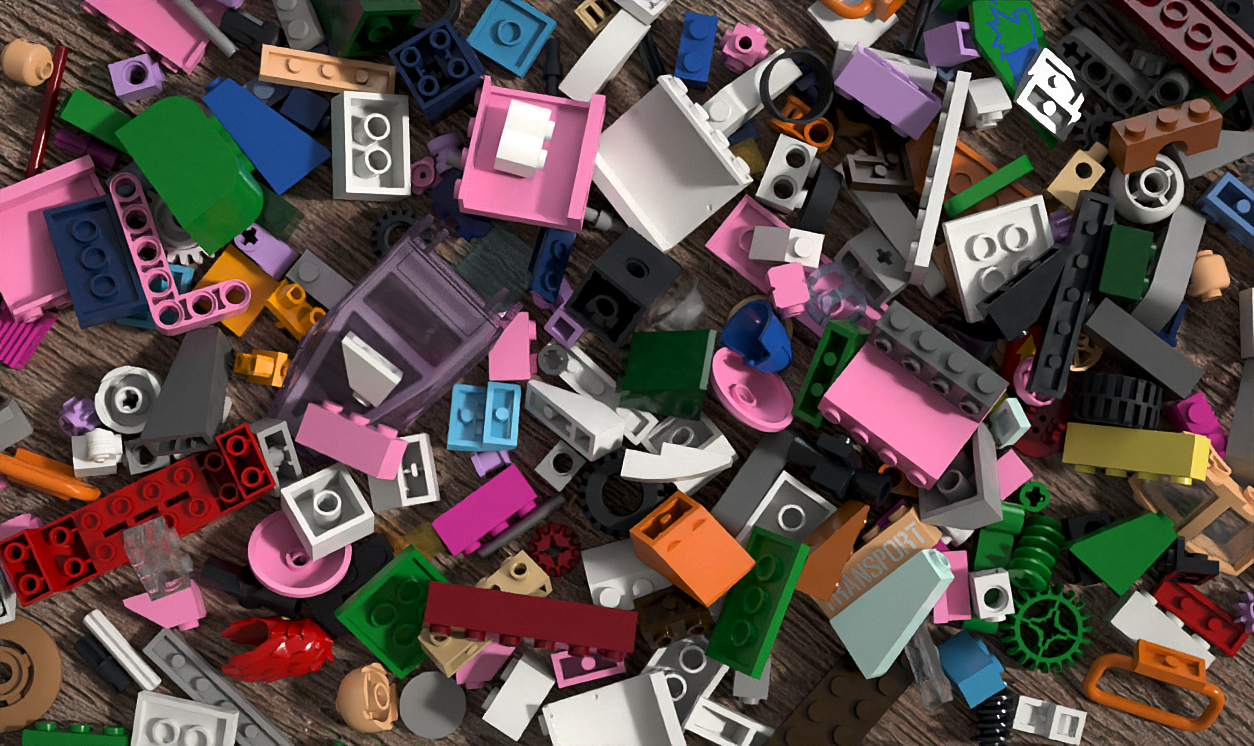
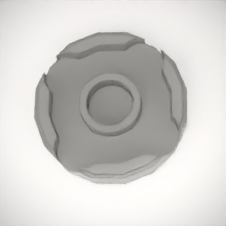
(433, 704)

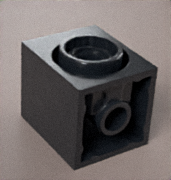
(623, 288)

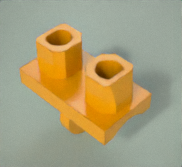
(292, 308)
(263, 367)

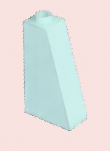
(891, 611)

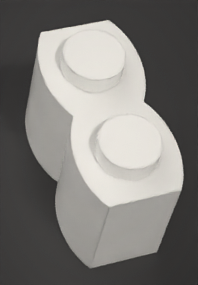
(523, 139)

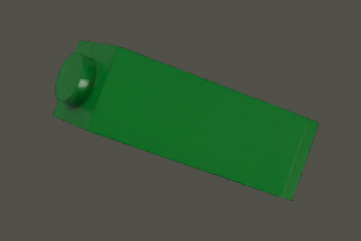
(93, 117)
(1124, 548)

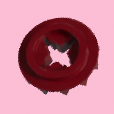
(564, 537)

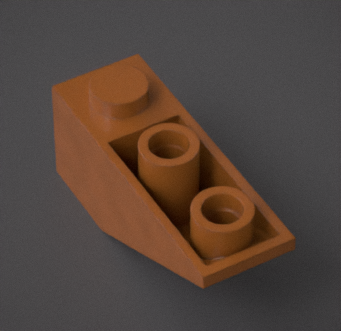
(831, 549)

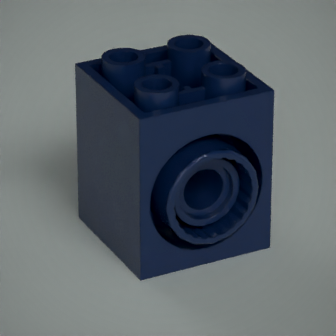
(439, 70)

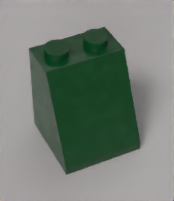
(366, 25)
(667, 372)

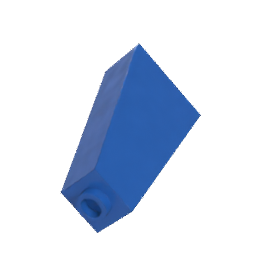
(268, 139)

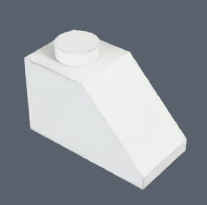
(786, 246)

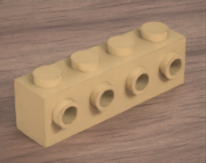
(516, 575)

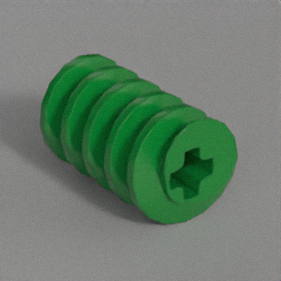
(1036, 553)

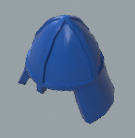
(758, 337)

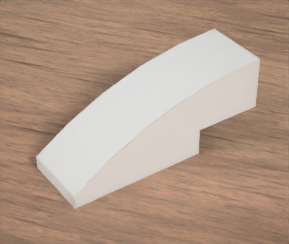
(604, 57)
(673, 464)
(725, 724)

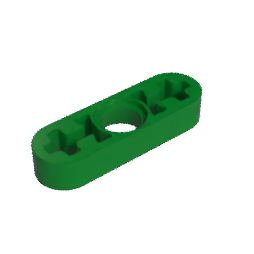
(987, 187)

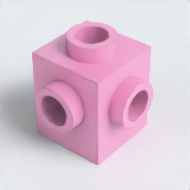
(741, 59)

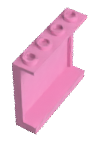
(161, 27)
(556, 194)
(28, 262)
(897, 416)

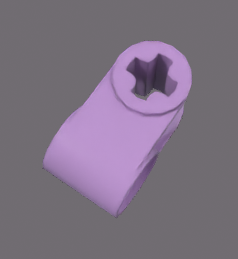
(268, 252)

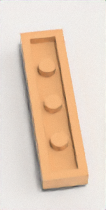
(324, 71)

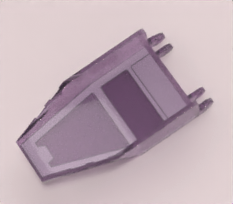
(413, 316)

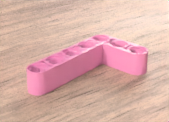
(159, 269)

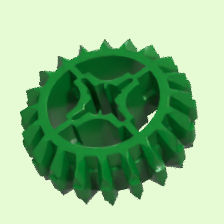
(1040, 642)

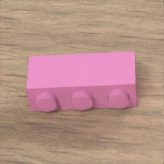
(352, 439)

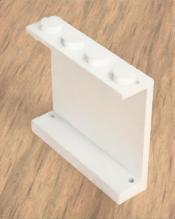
(667, 165)
(618, 714)

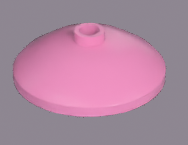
(749, 395)
(277, 547)

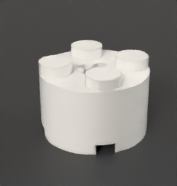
(117, 392)

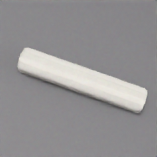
(121, 650)

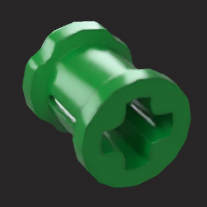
(1038, 489)

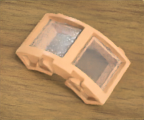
(1210, 514)

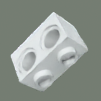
(781, 173)

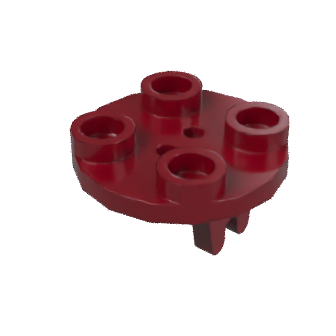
(1050, 433)

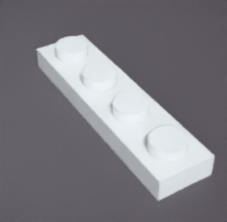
(596, 384)

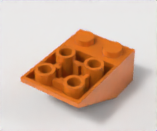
(690, 549)

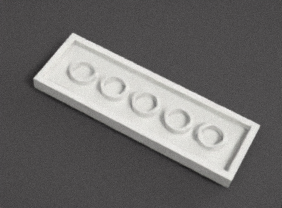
(938, 170)

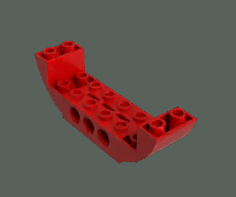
(92, 540)

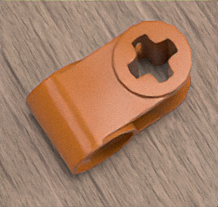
(801, 131)

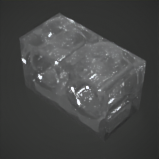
(157, 558)

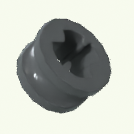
(545, 367)

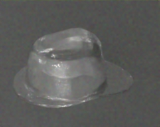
(680, 310)

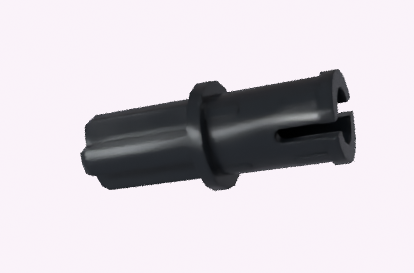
(102, 665)

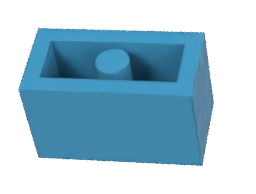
(970, 669)

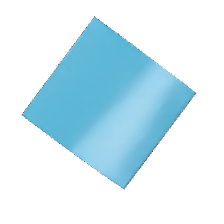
(484, 417)

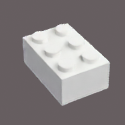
(370, 146)

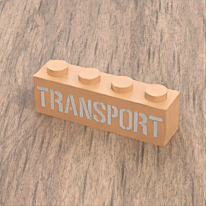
(881, 555)

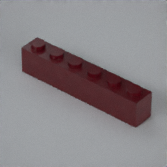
(529, 620)

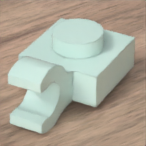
(1008, 423)

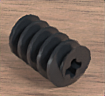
(994, 719)

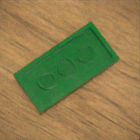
(757, 603)

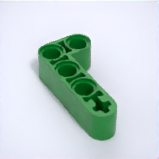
(992, 550)

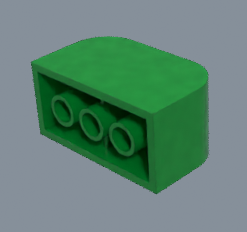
(195, 170)

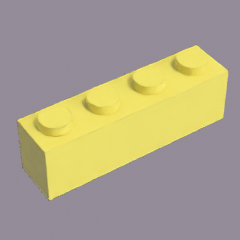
(1136, 451)

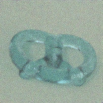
(834, 296)

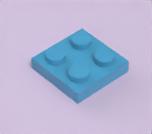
(511, 35)

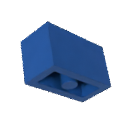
(696, 50)

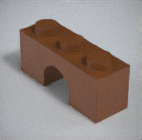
(1137, 140)

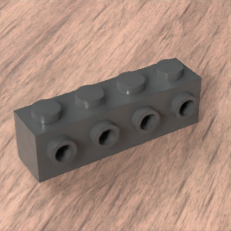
(937, 361)

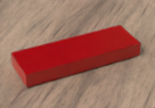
(1201, 616)

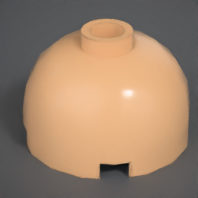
(367, 699)

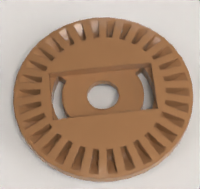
(35, 673)

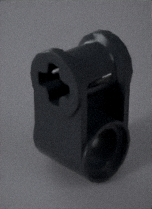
(972, 337)

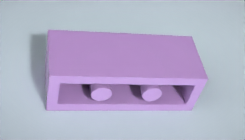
(886, 92)

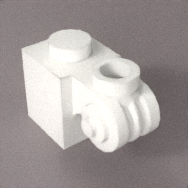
(96, 453)

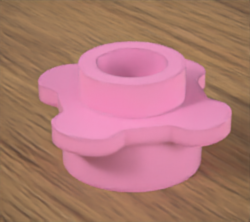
(425, 166)

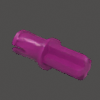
(83, 146)

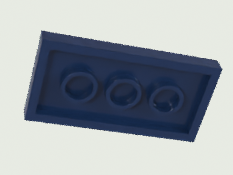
(95, 261)

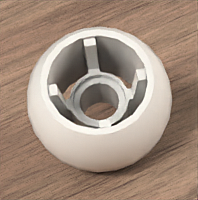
(1165, 199)

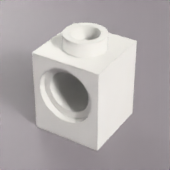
(980, 583)

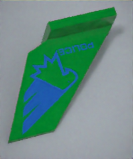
(1007, 38)

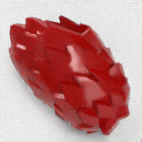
(283, 648)

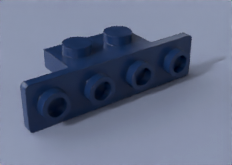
(550, 262)

